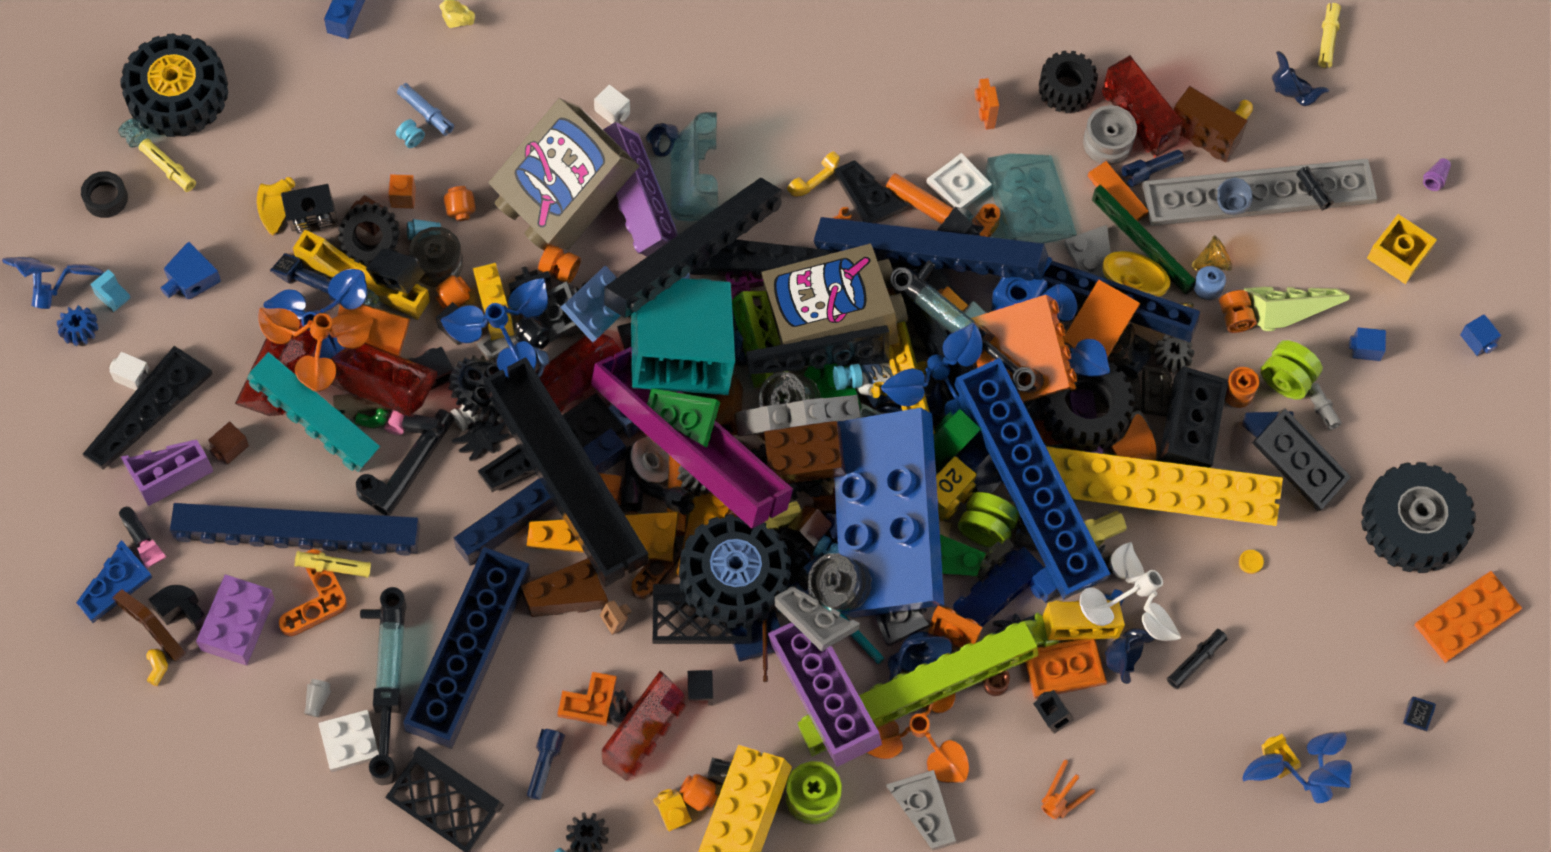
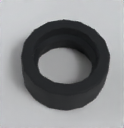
(109, 209)

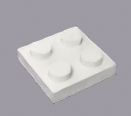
(959, 182)
(348, 740)

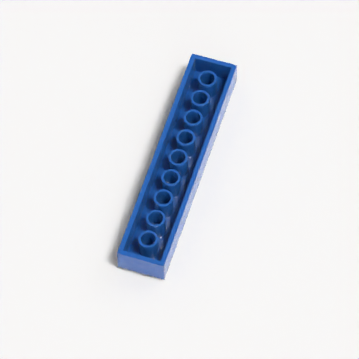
(1032, 479)

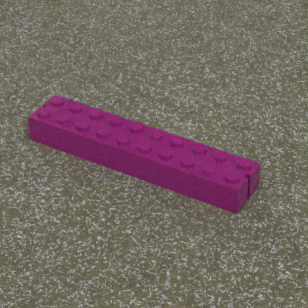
(723, 467)

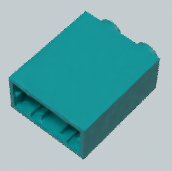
(685, 339)

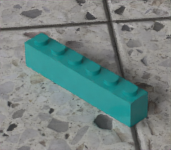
(312, 412)

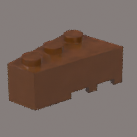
(565, 591)

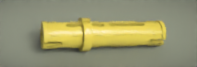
(1330, 28)
(173, 171)
(333, 564)

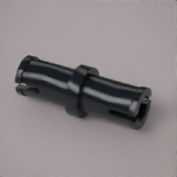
(1314, 188)

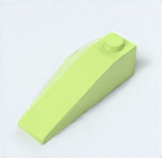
(1282, 308)

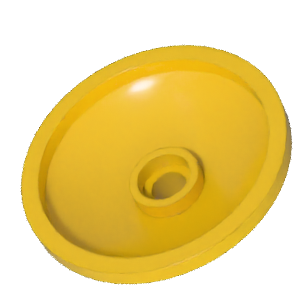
(1136, 272)

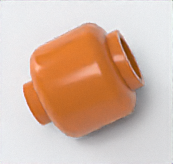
(459, 203)
(453, 290)
(698, 792)

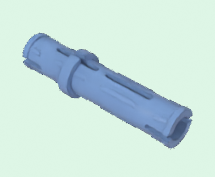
(432, 115)

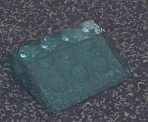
(1029, 198)

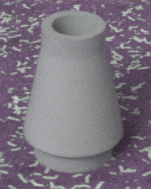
(316, 697)

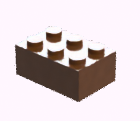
(1209, 124)
(806, 452)

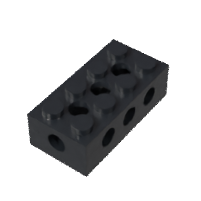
(299, 201)
(1193, 418)

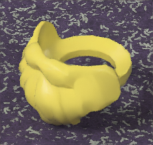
(456, 14)

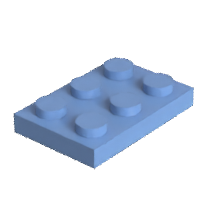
(587, 306)

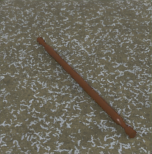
(765, 651)

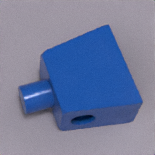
(189, 273)

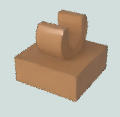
(615, 616)

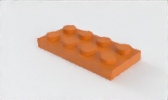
(1468, 616)

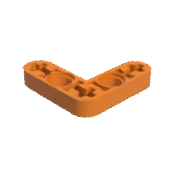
(325, 596)

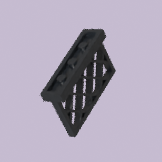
(671, 595)
(456, 781)

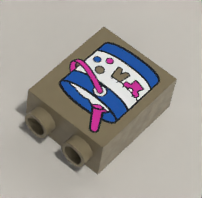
(561, 176)
(833, 296)

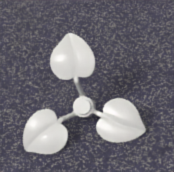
(1128, 566)

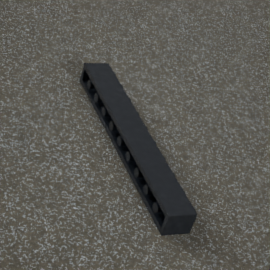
(692, 247)

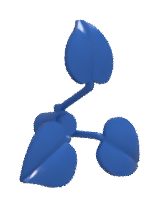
(346, 287)
(42, 290)
(467, 322)
(961, 347)
(1090, 355)
(1334, 773)

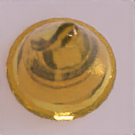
(1213, 255)

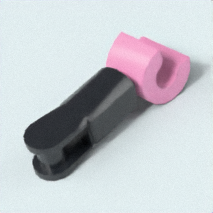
(415, 423)
(147, 548)

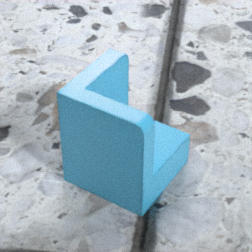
(109, 291)

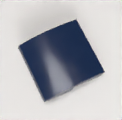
(753, 650)

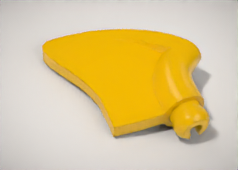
(270, 203)

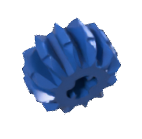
(73, 318)

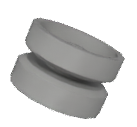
(1109, 134)

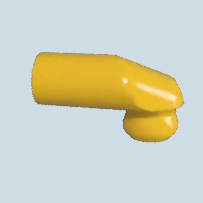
(1244, 109)
(159, 666)

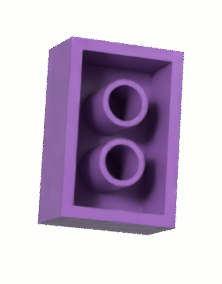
(235, 619)

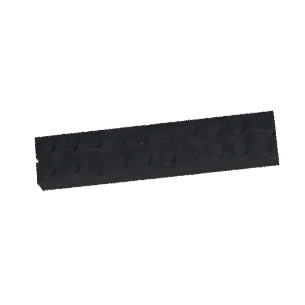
(566, 472)

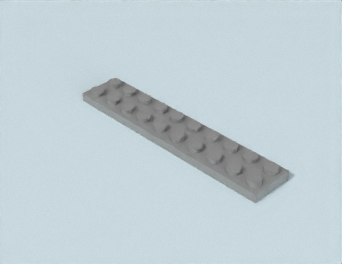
(1272, 192)

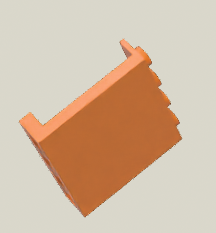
(1031, 339)

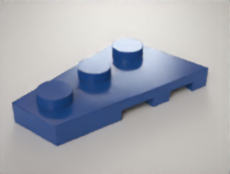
(119, 572)

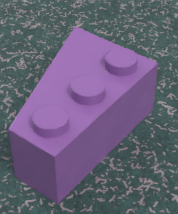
(167, 470)

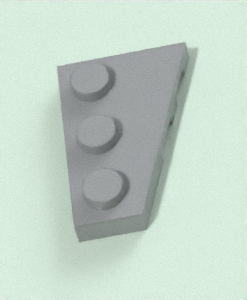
(1089, 250)
(814, 621)
(925, 807)

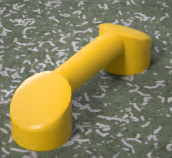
(800, 188)

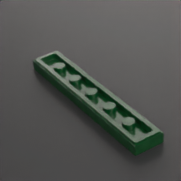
(1143, 239)

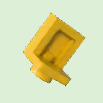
(1278, 745)
(672, 809)

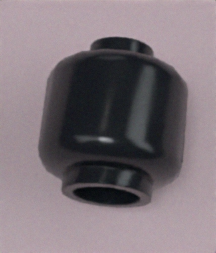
(532, 331)

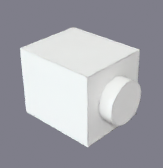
(612, 105)
(129, 371)

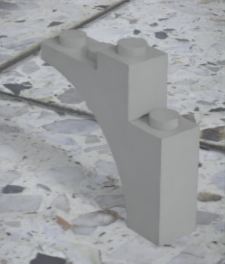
(797, 414)

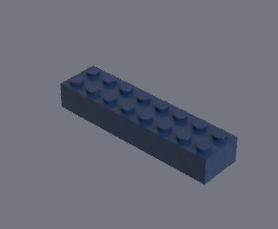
(467, 648)

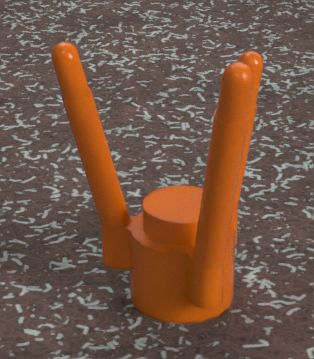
(1055, 804)

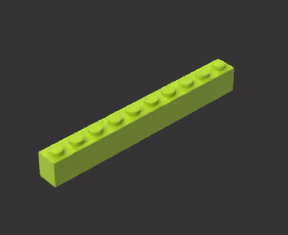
(938, 679)

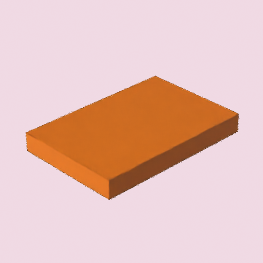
(1102, 317)
(387, 330)
(1066, 667)

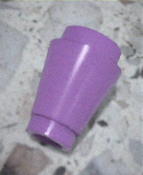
(1436, 176)

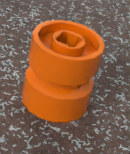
(562, 265)
(1237, 311)
(1241, 387)

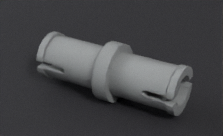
(1324, 407)

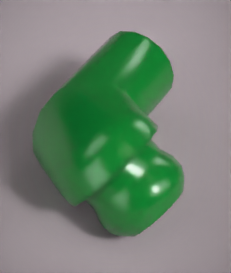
(373, 421)

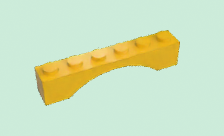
(327, 259)

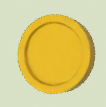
(1251, 561)

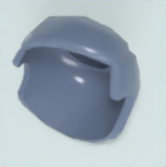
(1234, 196)

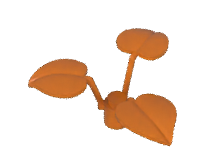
(315, 373)
(948, 761)

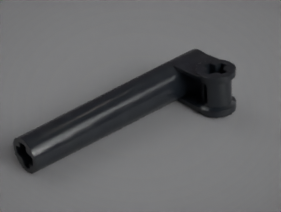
(386, 496)

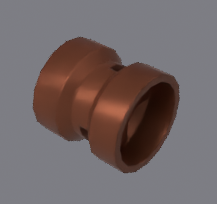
(1001, 679)

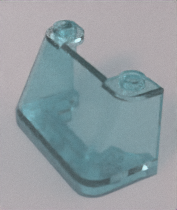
(693, 193)

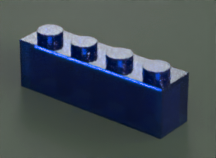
(999, 588)

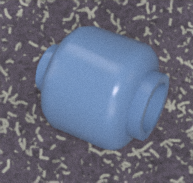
(1209, 282)

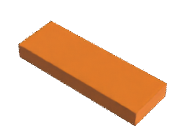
(1118, 189)

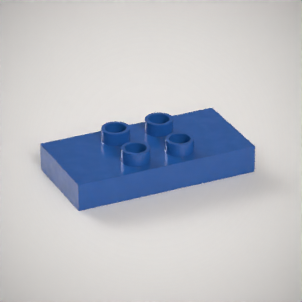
(891, 510)

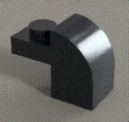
(177, 600)

